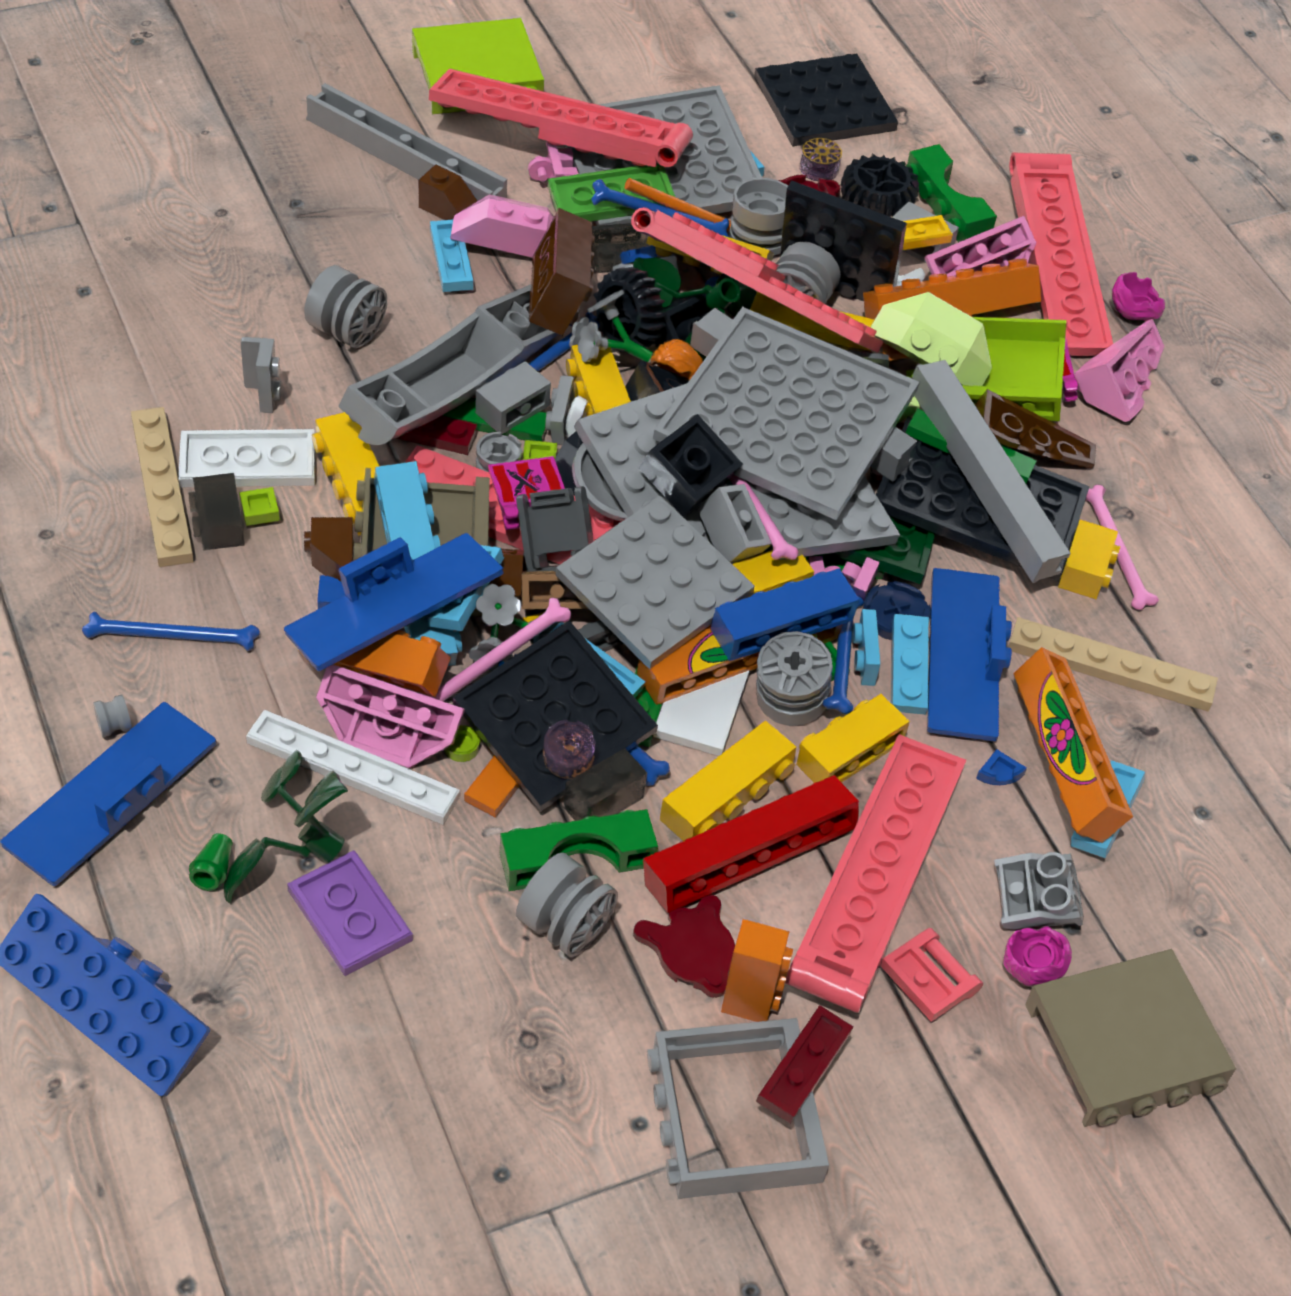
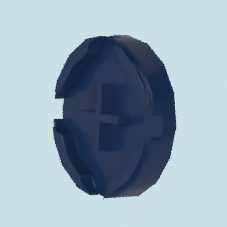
(895, 599)

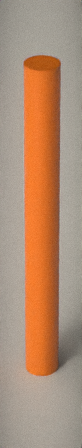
(671, 201)

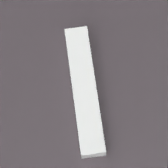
(354, 767)

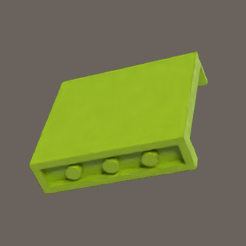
(482, 48)
(1025, 363)

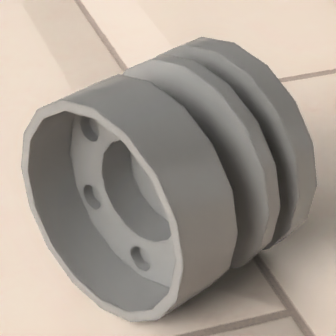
(759, 213)
(810, 270)
(345, 306)
(793, 678)
(566, 904)

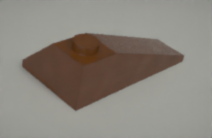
(1033, 434)

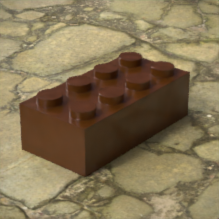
(561, 272)

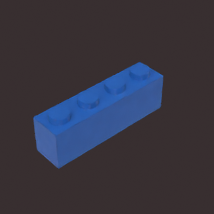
(797, 606)

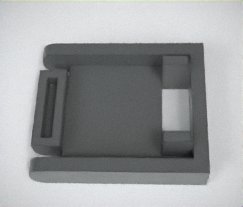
(553, 525)

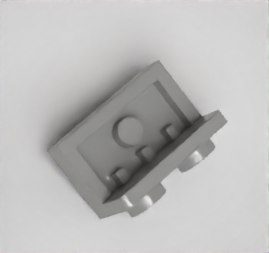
(261, 370)

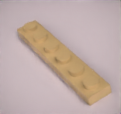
(161, 487)
(1116, 664)

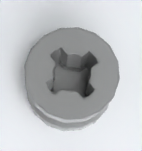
(112, 715)

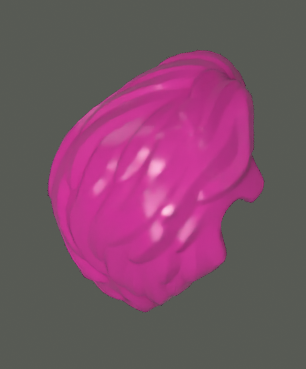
(1137, 298)
(1037, 955)

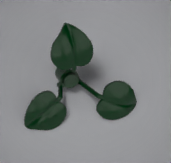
(726, 293)
(314, 836)

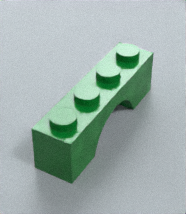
(966, 212)
(618, 838)

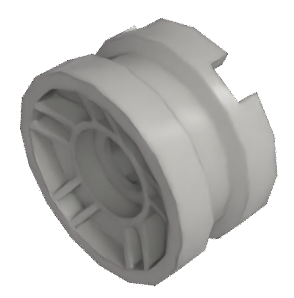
(497, 448)

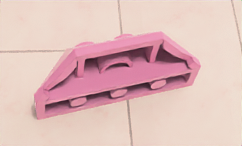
(502, 225)
(993, 246)
(386, 717)

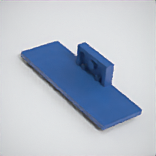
(388, 593)
(966, 654)
(108, 793)
(103, 993)

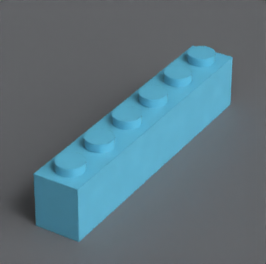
(406, 515)

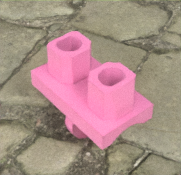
(556, 164)

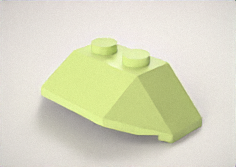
(936, 331)

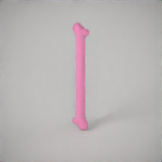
(781, 547)
(1141, 595)
(552, 615)

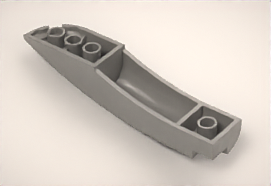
(446, 370)

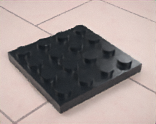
(825, 99)
(858, 238)
(545, 685)

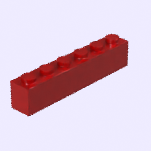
(750, 843)

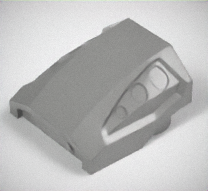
(1039, 890)

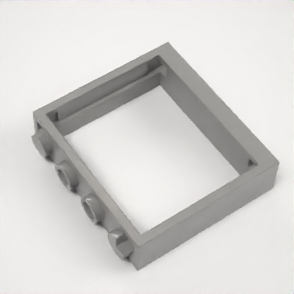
(730, 1040)

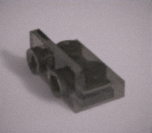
(611, 242)

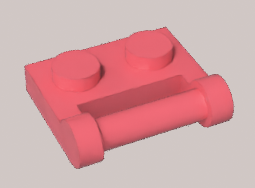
(922, 978)

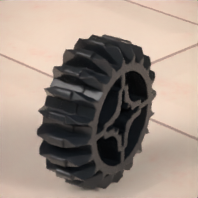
(879, 184)
(638, 306)

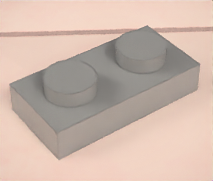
(561, 403)

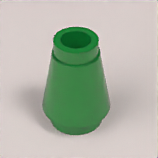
(211, 863)

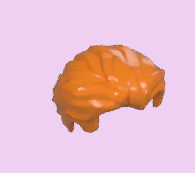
(677, 358)

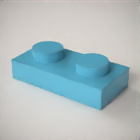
(867, 656)

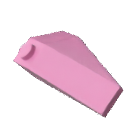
(1121, 372)

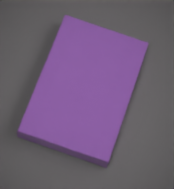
(350, 912)

